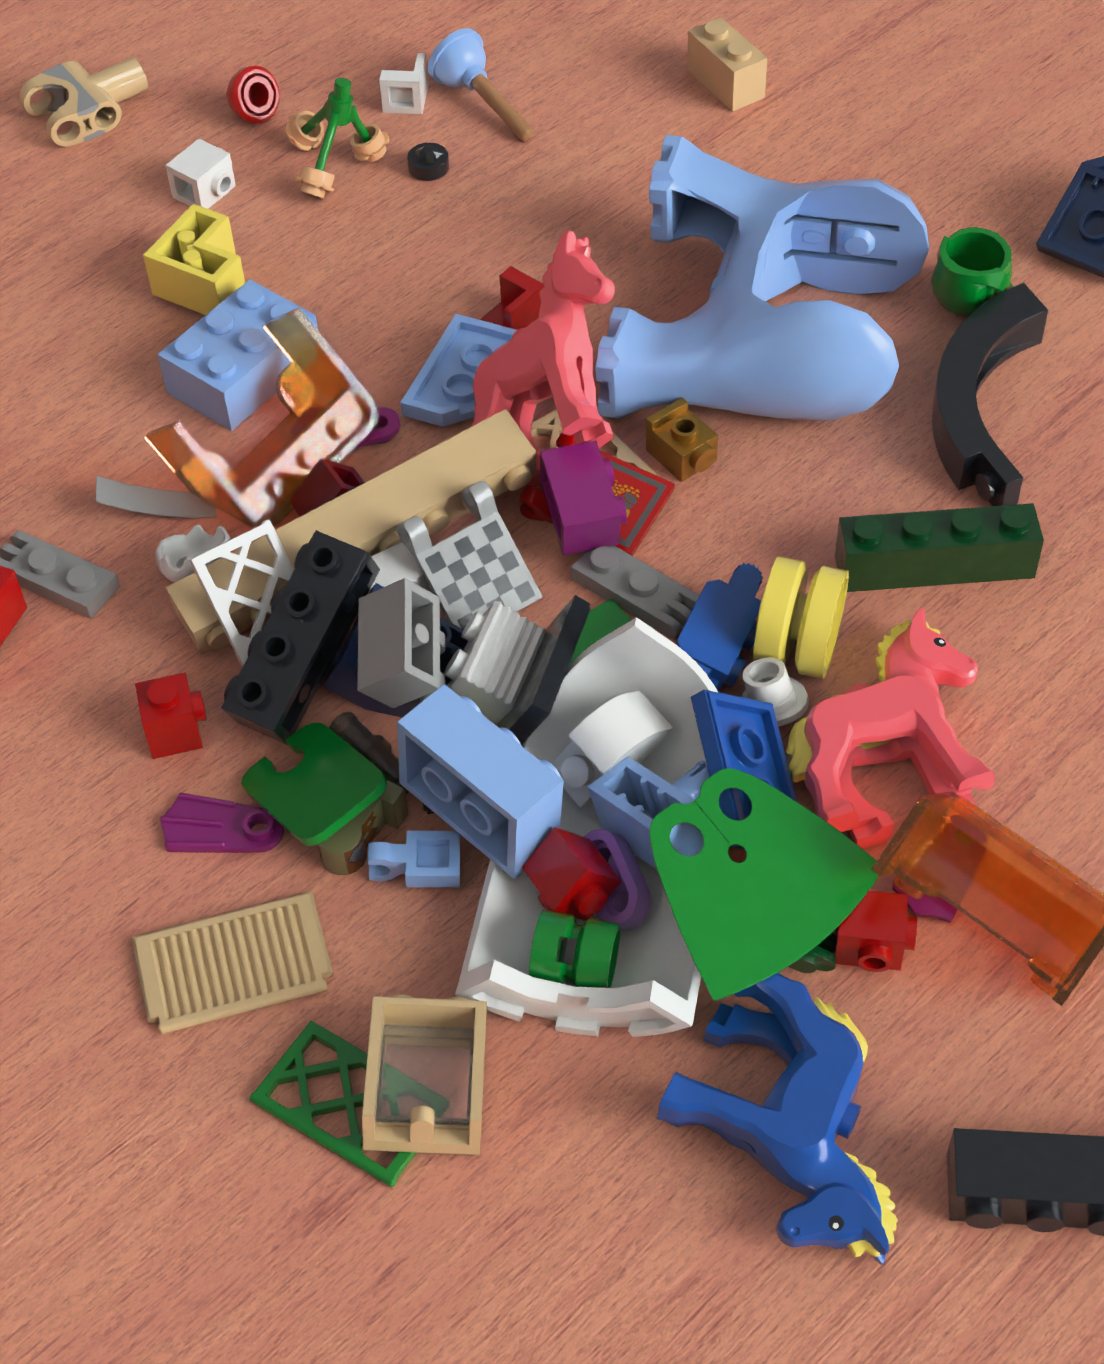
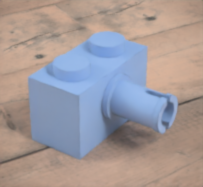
(633, 795)

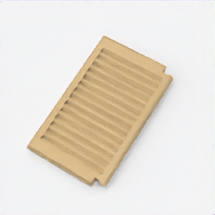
(232, 963)

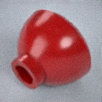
(253, 94)

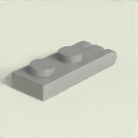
(58, 574)
(635, 588)

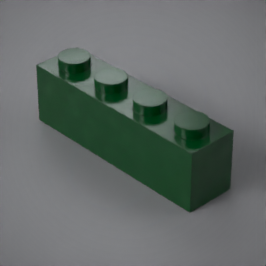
(939, 547)

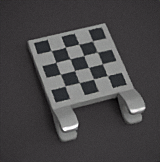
(474, 563)

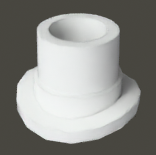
(769, 682)

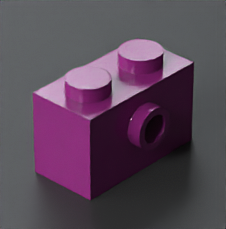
(581, 497)

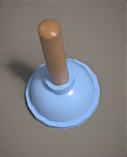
(461, 63)

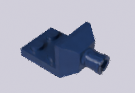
(1077, 223)

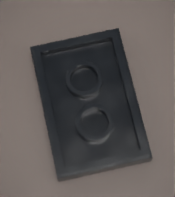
(547, 670)

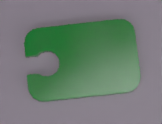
(321, 791)

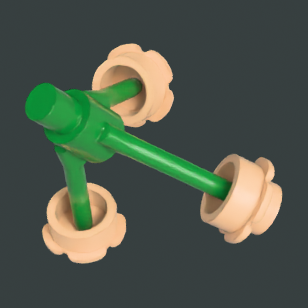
(307, 130)

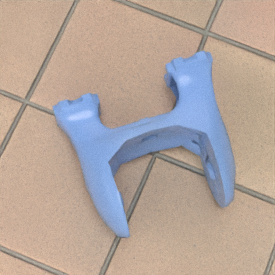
(738, 348)

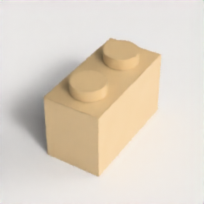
(726, 64)

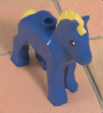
(800, 1117)

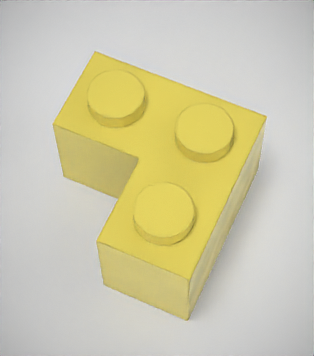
(195, 261)

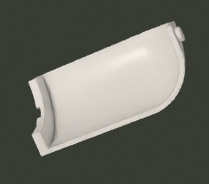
(654, 972)

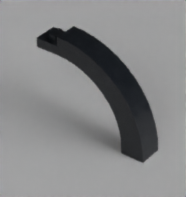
(978, 346)

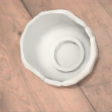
(175, 552)

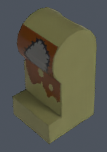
(346, 848)

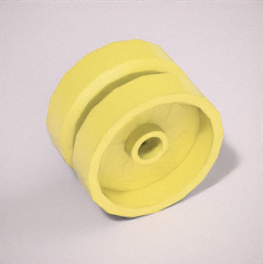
(793, 616)

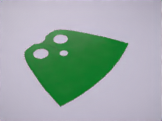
(773, 906)

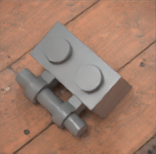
(399, 644)

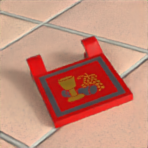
(641, 491)

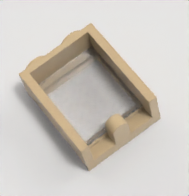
(424, 1075)

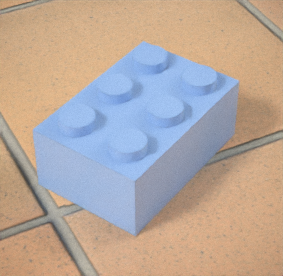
(227, 359)
(478, 778)

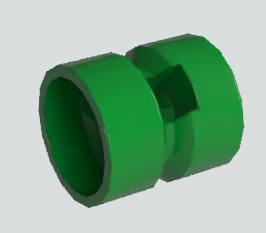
(594, 952)

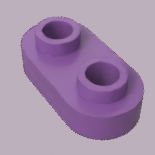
(632, 897)

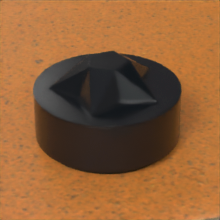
(428, 161)

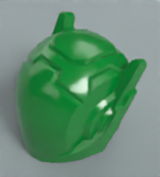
(971, 269)

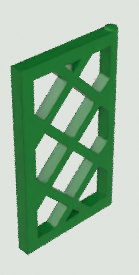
(302, 1117)

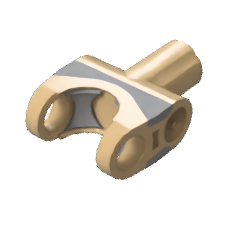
(83, 98)

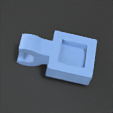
(425, 859)

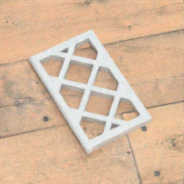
(222, 599)

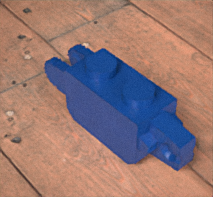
(723, 625)

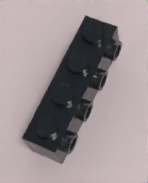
(300, 637)

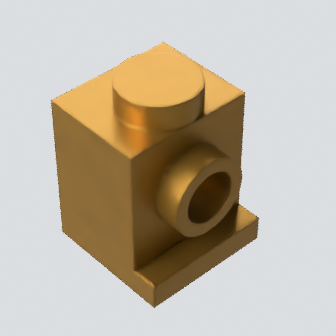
(680, 440)

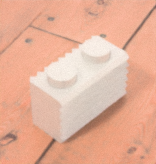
(494, 659)

